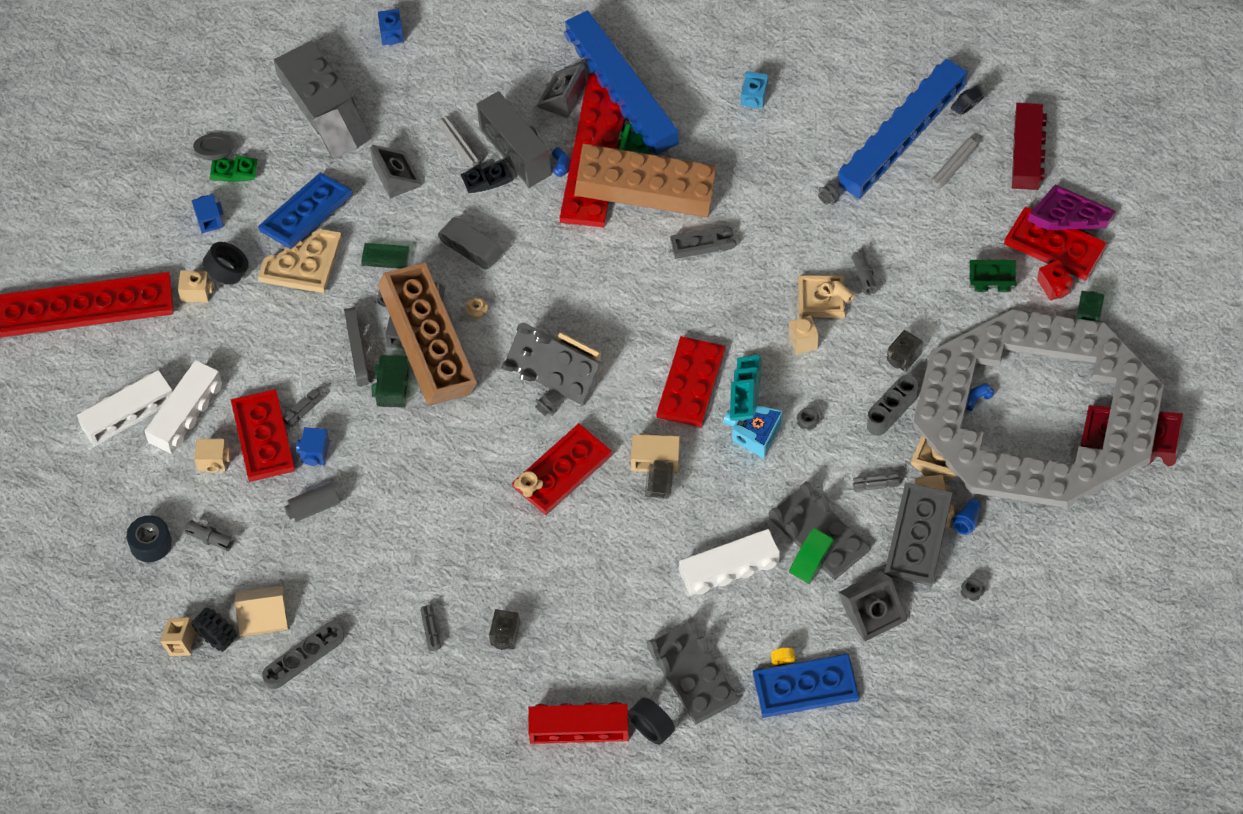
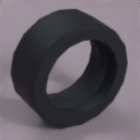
(221, 272)
(651, 721)

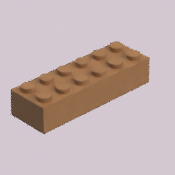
(645, 180)
(426, 334)

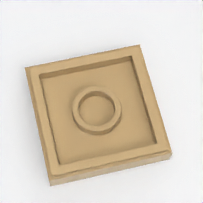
(813, 302)

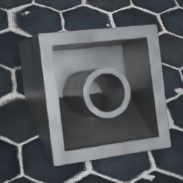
(873, 605)

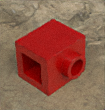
(1055, 280)

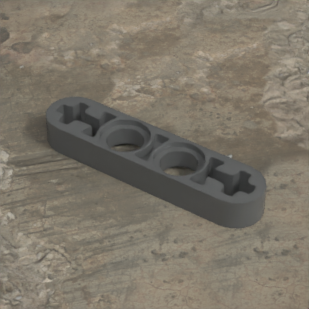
(356, 346)
(300, 652)

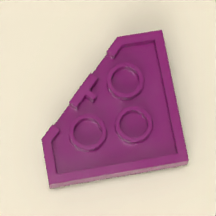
(1068, 210)

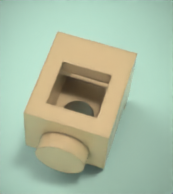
(178, 636)

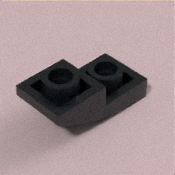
(484, 179)

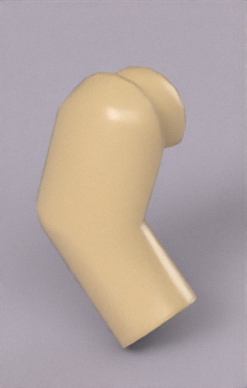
(836, 288)

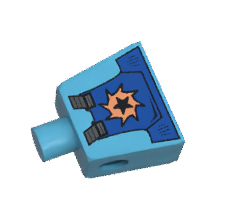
(756, 433)

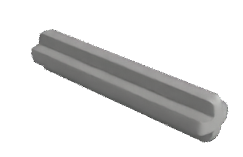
(459, 142)
(954, 163)

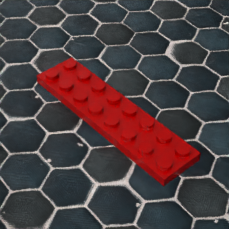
(597, 126)
(85, 304)

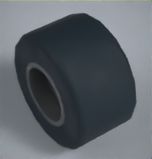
(149, 538)

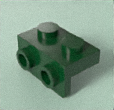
(992, 274)

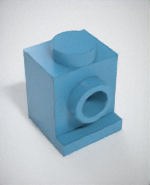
(754, 89)

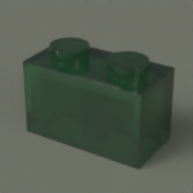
(392, 381)

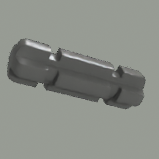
(302, 407)
(876, 482)
(430, 627)

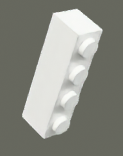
(183, 407)
(124, 408)
(729, 562)

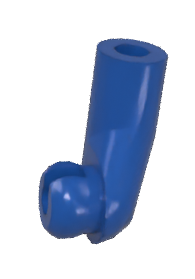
(563, 162)
(983, 390)

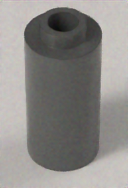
(312, 502)

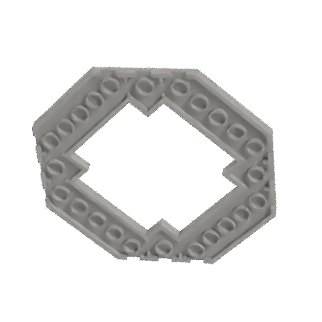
(1129, 427)

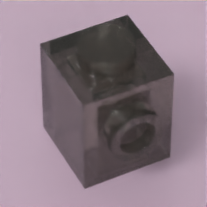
(904, 351)
(659, 480)
(504, 629)

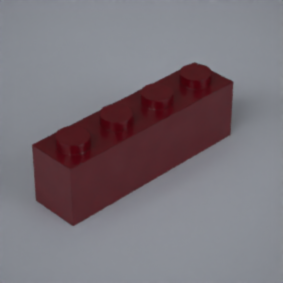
(1027, 146)

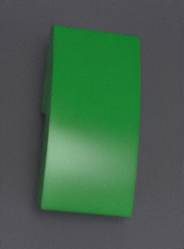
(233, 170)
(810, 556)

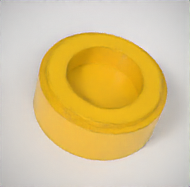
(783, 656)

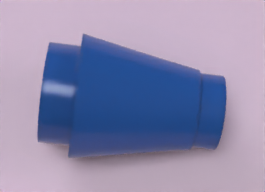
(967, 517)

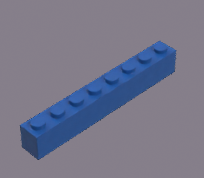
(621, 82)
(902, 128)

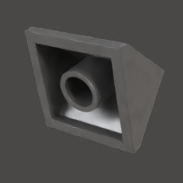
(564, 91)
(341, 129)
(394, 170)

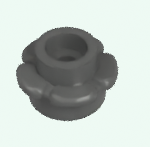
(828, 194)
(545, 406)
(807, 413)
(972, 583)

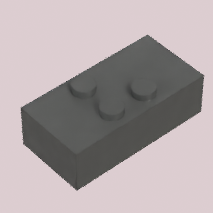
(310, 81)
(514, 139)

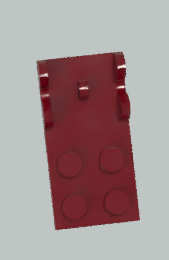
(1166, 435)

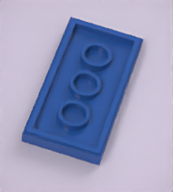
(305, 210)
(805, 685)

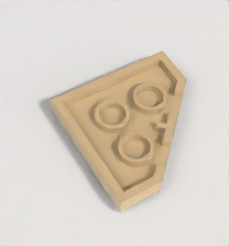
(305, 265)

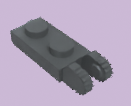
(702, 242)

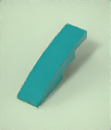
(745, 388)

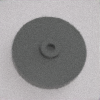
(213, 146)

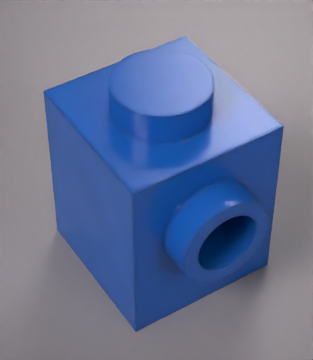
(390, 27)
(208, 213)
(313, 446)

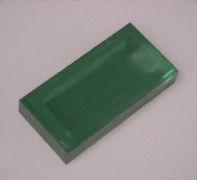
(385, 255)

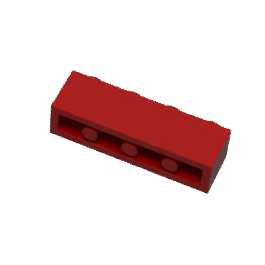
(578, 723)

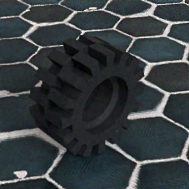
(214, 629)

